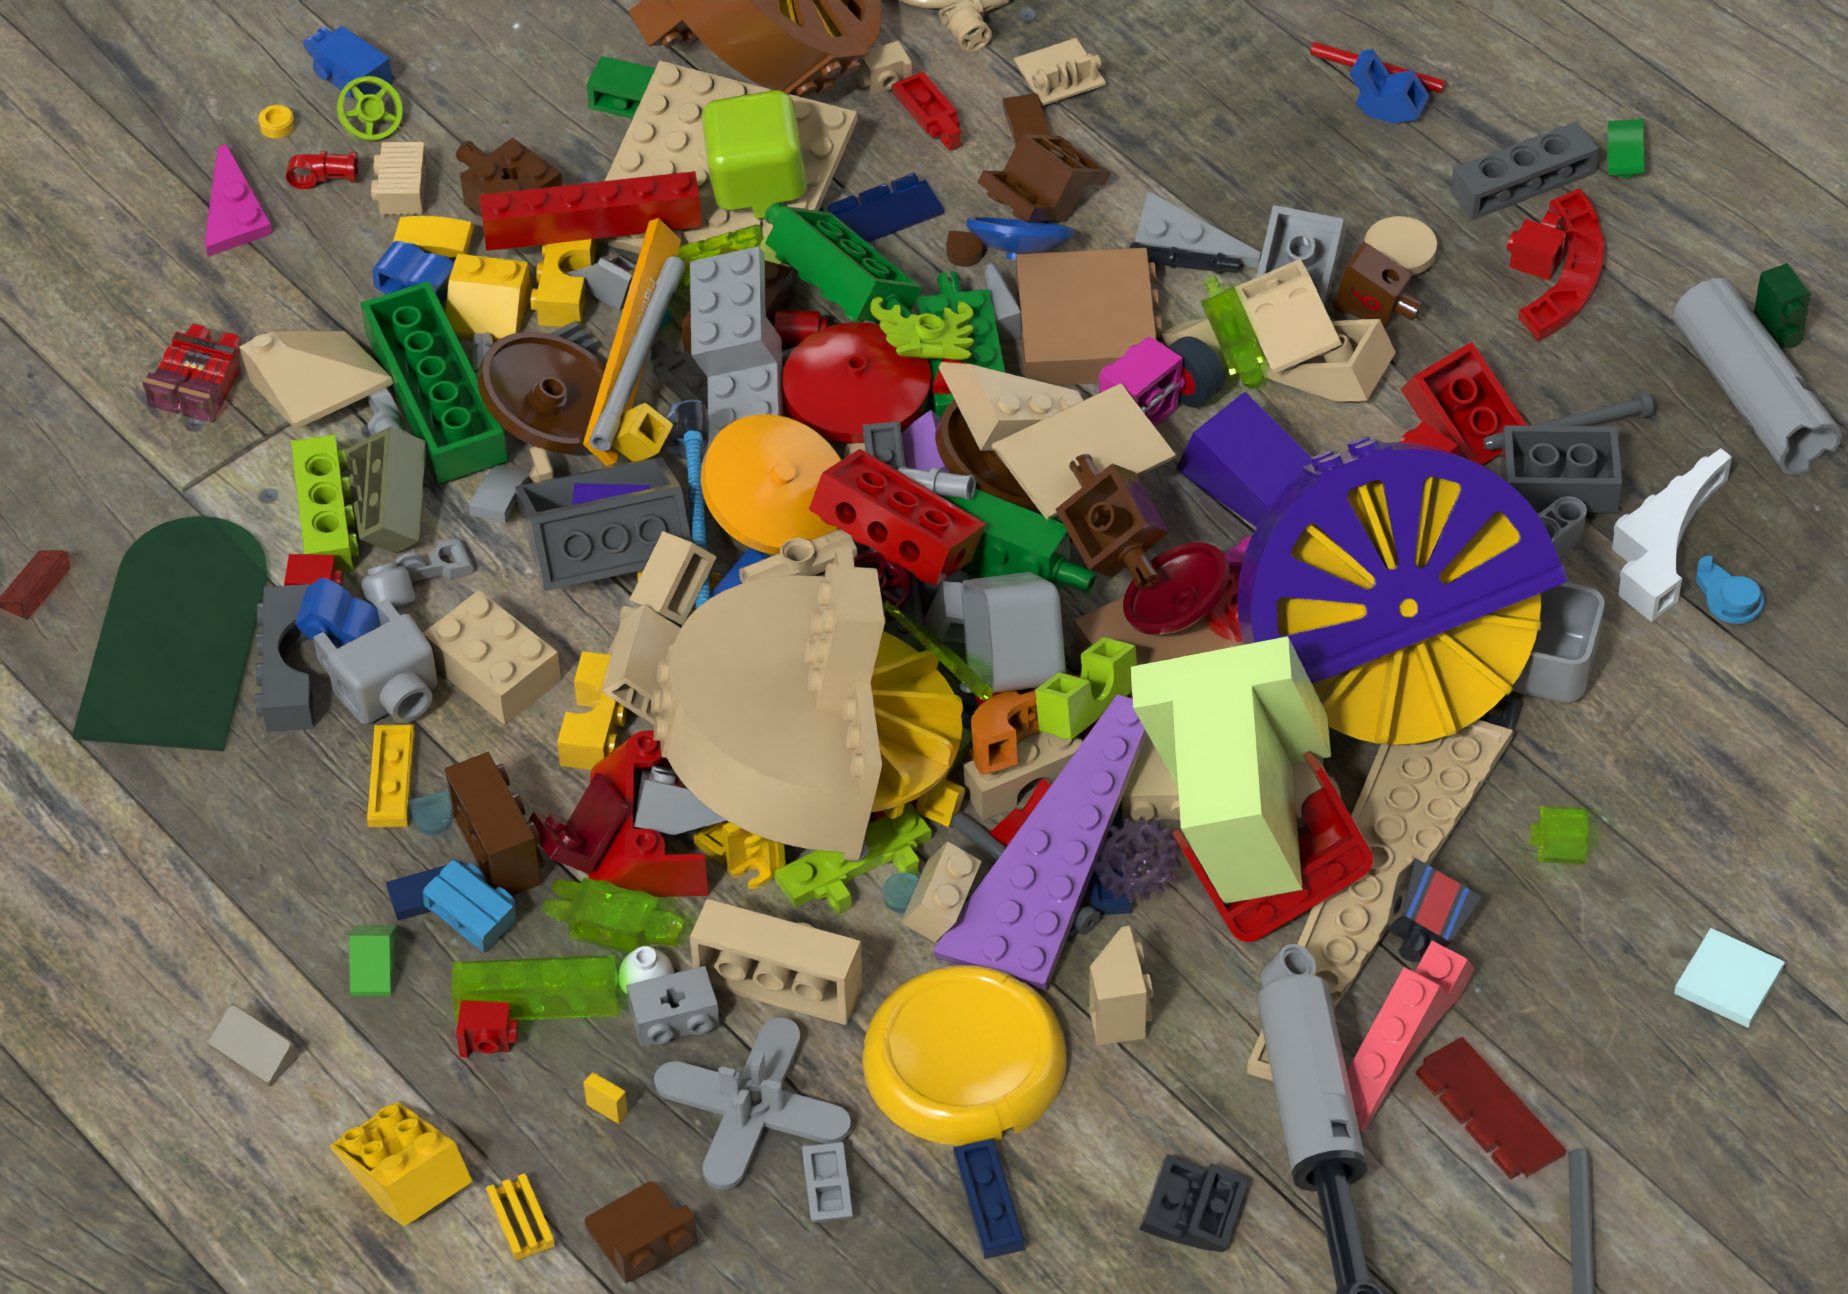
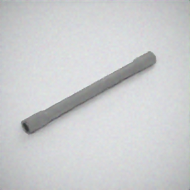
(609, 420)

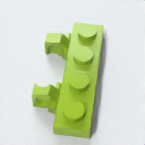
(826, 872)

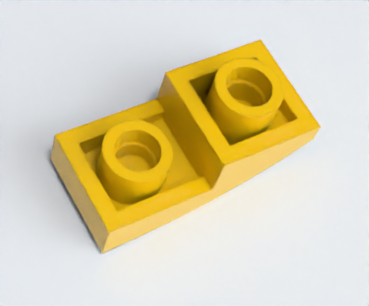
(436, 234)

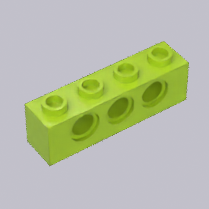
(322, 499)

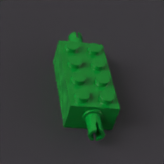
(838, 262)
(986, 346)
(1021, 543)

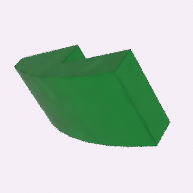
(1626, 147)

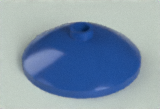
(1019, 236)

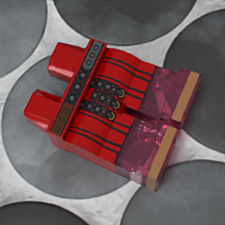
(195, 372)

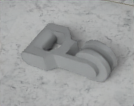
(418, 571)

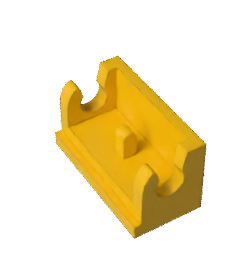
(752, 852)

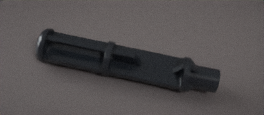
(1188, 259)

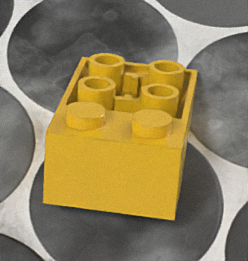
(402, 1162)

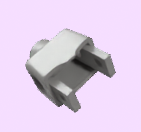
(382, 670)

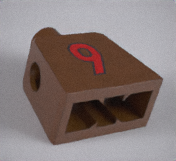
(1375, 288)

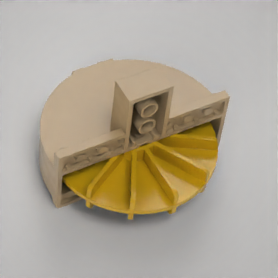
(802, 710)

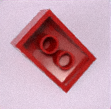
(1463, 402)

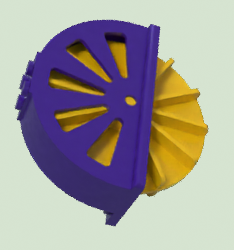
(1400, 587)

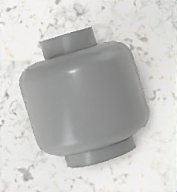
(390, 583)

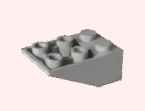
(668, 805)

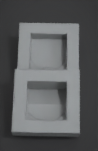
(497, 493)
(827, 1182)

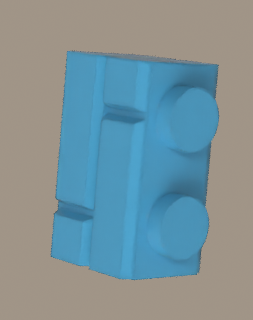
(470, 904)

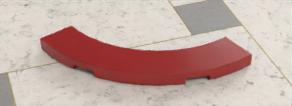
(1580, 270)

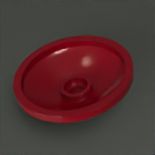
(1188, 589)

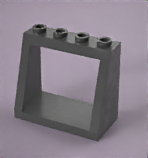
(605, 534)

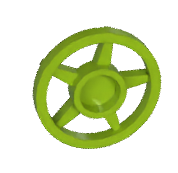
(369, 109)

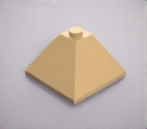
(311, 372)

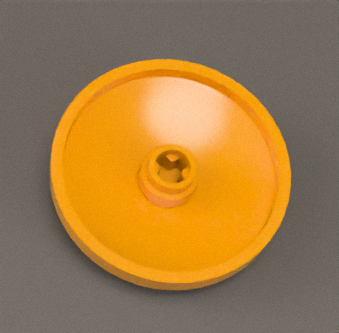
(763, 479)

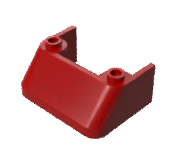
(637, 856)
(1330, 860)

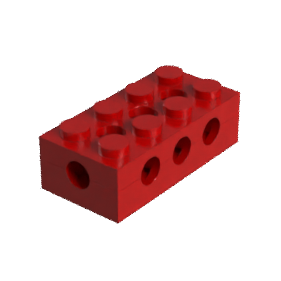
(897, 517)

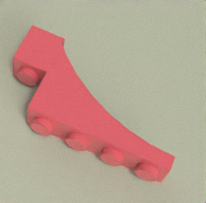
(1402, 1024)

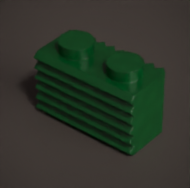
(1782, 305)

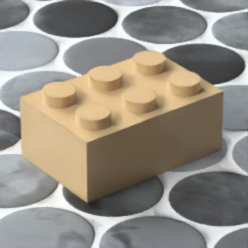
(493, 657)

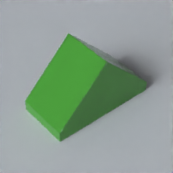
(372, 959)

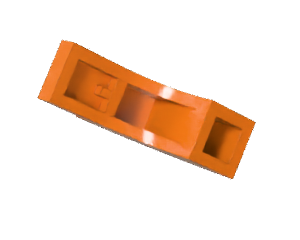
(999, 726)

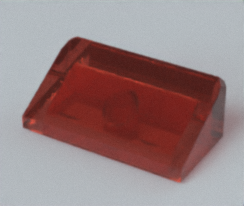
(35, 582)

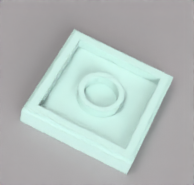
(1729, 977)

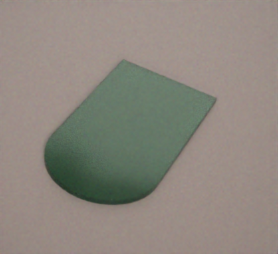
(175, 637)

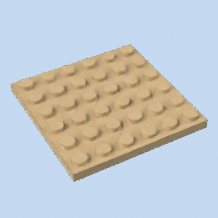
(669, 139)

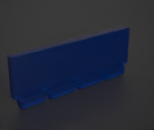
(888, 211)

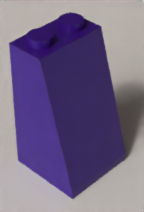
(1243, 458)

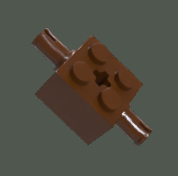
(503, 170)
(1112, 521)

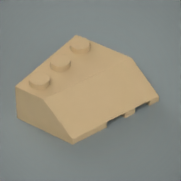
(1002, 403)

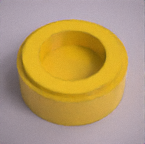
(276, 121)

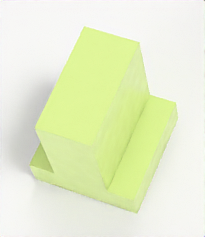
(1229, 739)

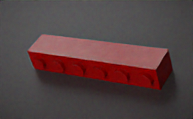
(589, 210)

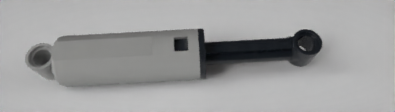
(1315, 1103)

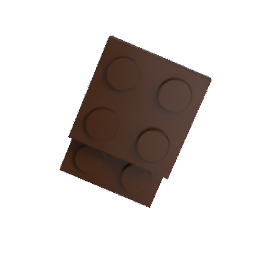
(1043, 178)

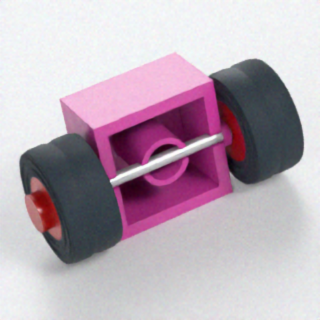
(1165, 375)

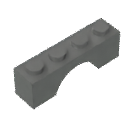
(286, 693)

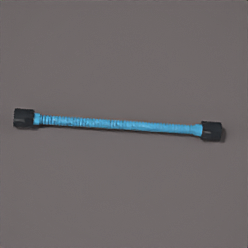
(692, 428)

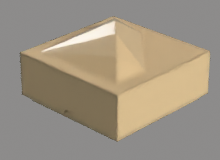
(541, 465)

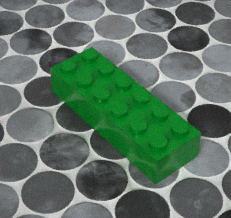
(433, 382)

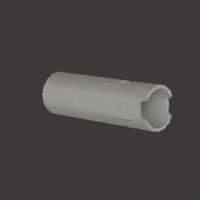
(1756, 375)

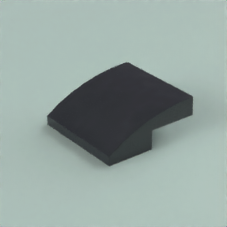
(1194, 1204)

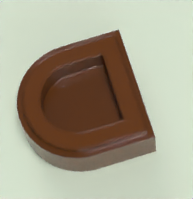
(963, 248)

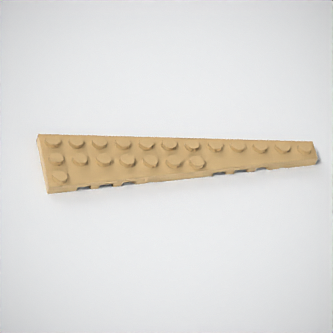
(1403, 815)

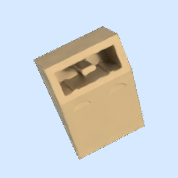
(1287, 316)

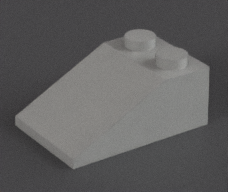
(1306, 236)

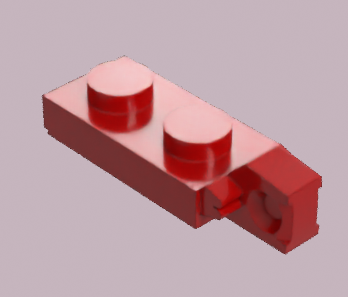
(929, 108)

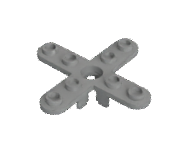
(743, 1124)

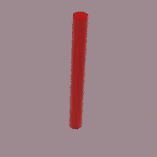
(1349, 59)

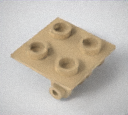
(1060, 71)

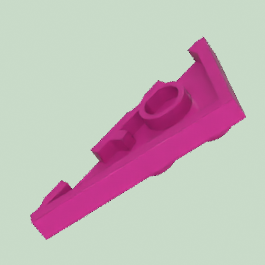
(233, 209)

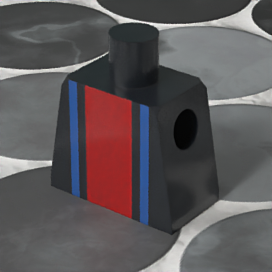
(1427, 909)

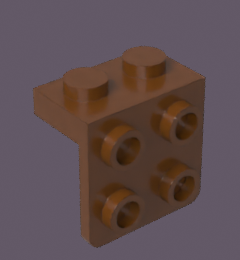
(641, 1230)

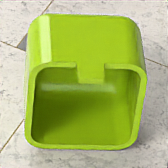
(754, 151)

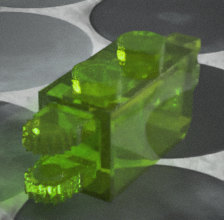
(1233, 332)
(613, 915)

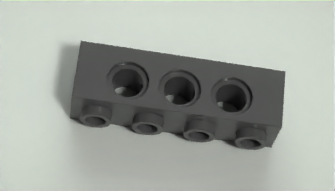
(1524, 170)

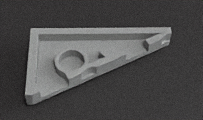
(1170, 226)

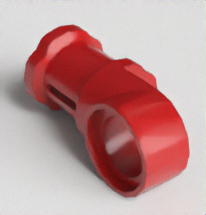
(322, 168)

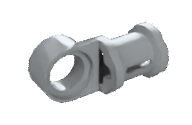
(384, 412)

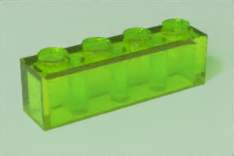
(541, 986)

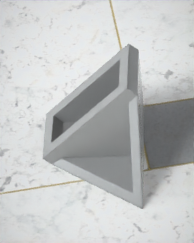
(608, 279)

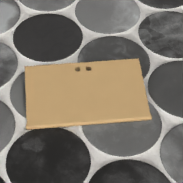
(1104, 426)

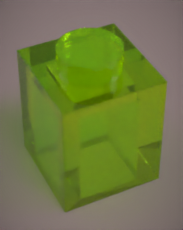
(1560, 835)

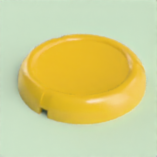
(964, 1055)

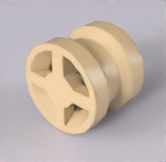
(970, 30)

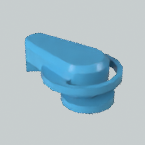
(1726, 595)

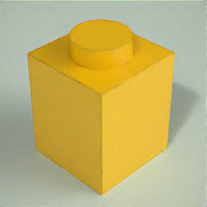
(641, 433)

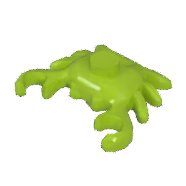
(926, 333)

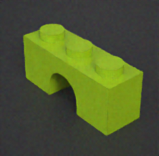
(1072, 703)

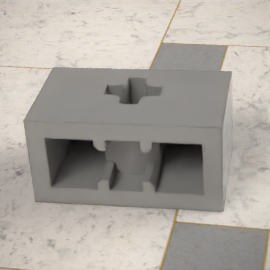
(673, 1006)

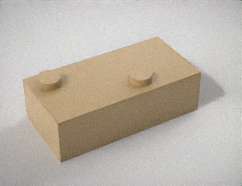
(778, 961)

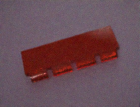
(1496, 1111)

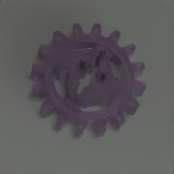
(1138, 859)

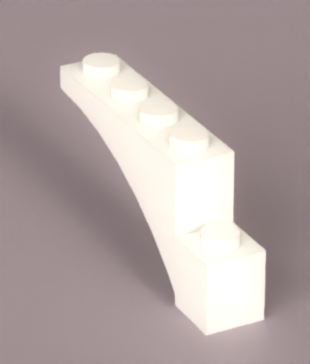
(1653, 533)

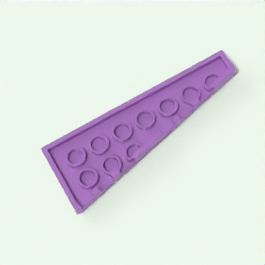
(1037, 884)

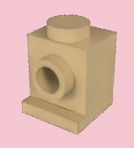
(884, 67)

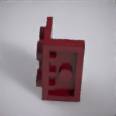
(589, 829)

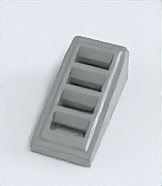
(1005, 308)

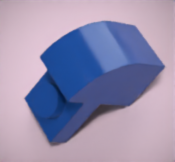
(1385, 95)

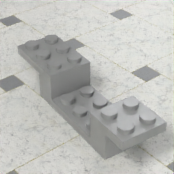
(734, 339)

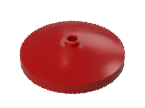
(851, 380)

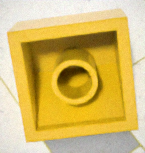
(487, 296)

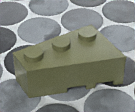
(389, 488)

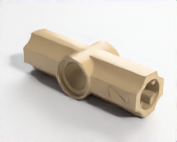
(800, 557)

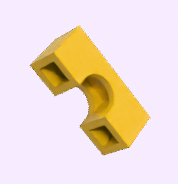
(560, 296)
(590, 735)

